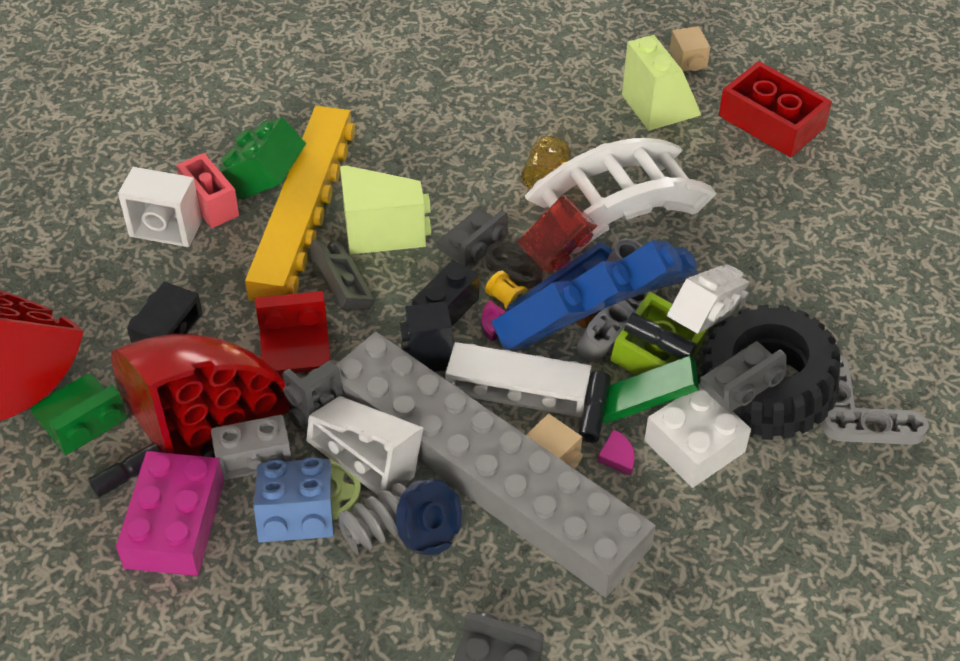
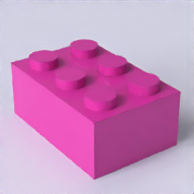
(171, 513)

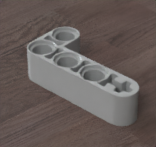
(603, 322)

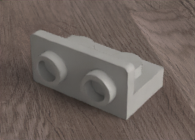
(250, 443)

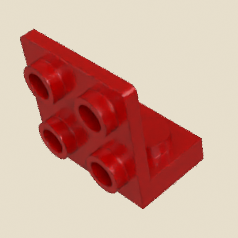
(293, 331)

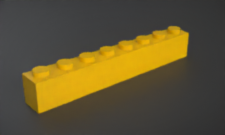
(301, 205)

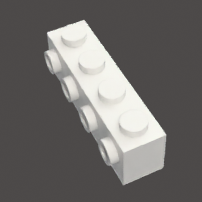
(709, 298)

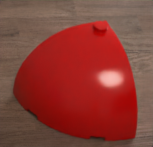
(33, 352)
(193, 384)

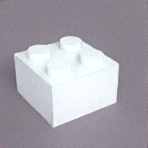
(160, 206)
(696, 436)

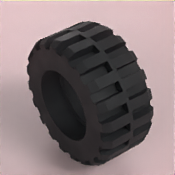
(808, 349)

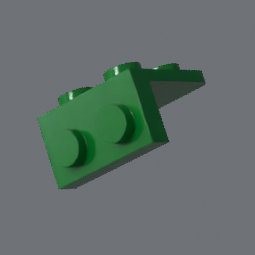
(79, 412)

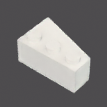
(366, 442)

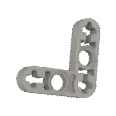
(847, 414)

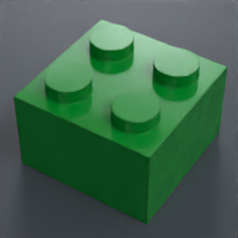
(261, 157)

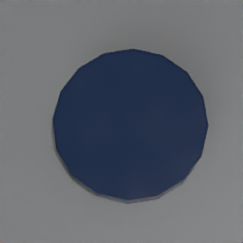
(428, 516)

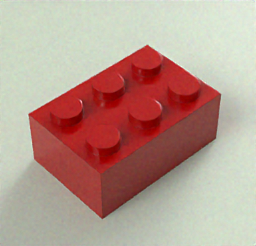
(774, 108)

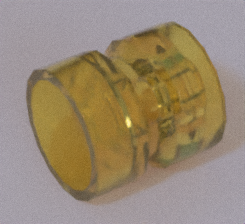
(544, 157)

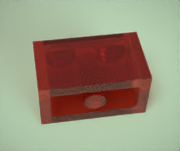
(558, 234)

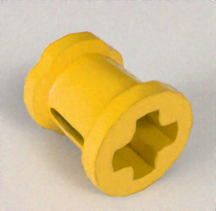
(504, 289)

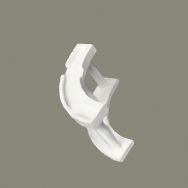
(634, 199)

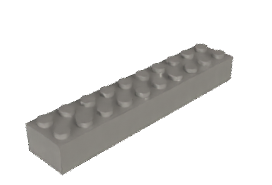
(501, 467)

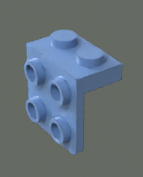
(293, 500)

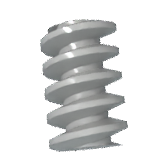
(372, 519)

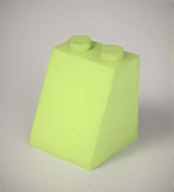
(656, 85)
(383, 211)

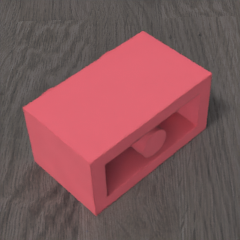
(214, 191)

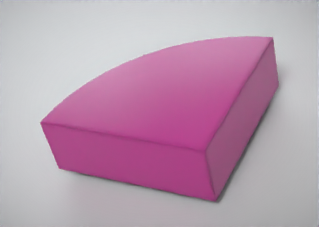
(489, 313)
(618, 453)

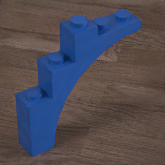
(602, 286)

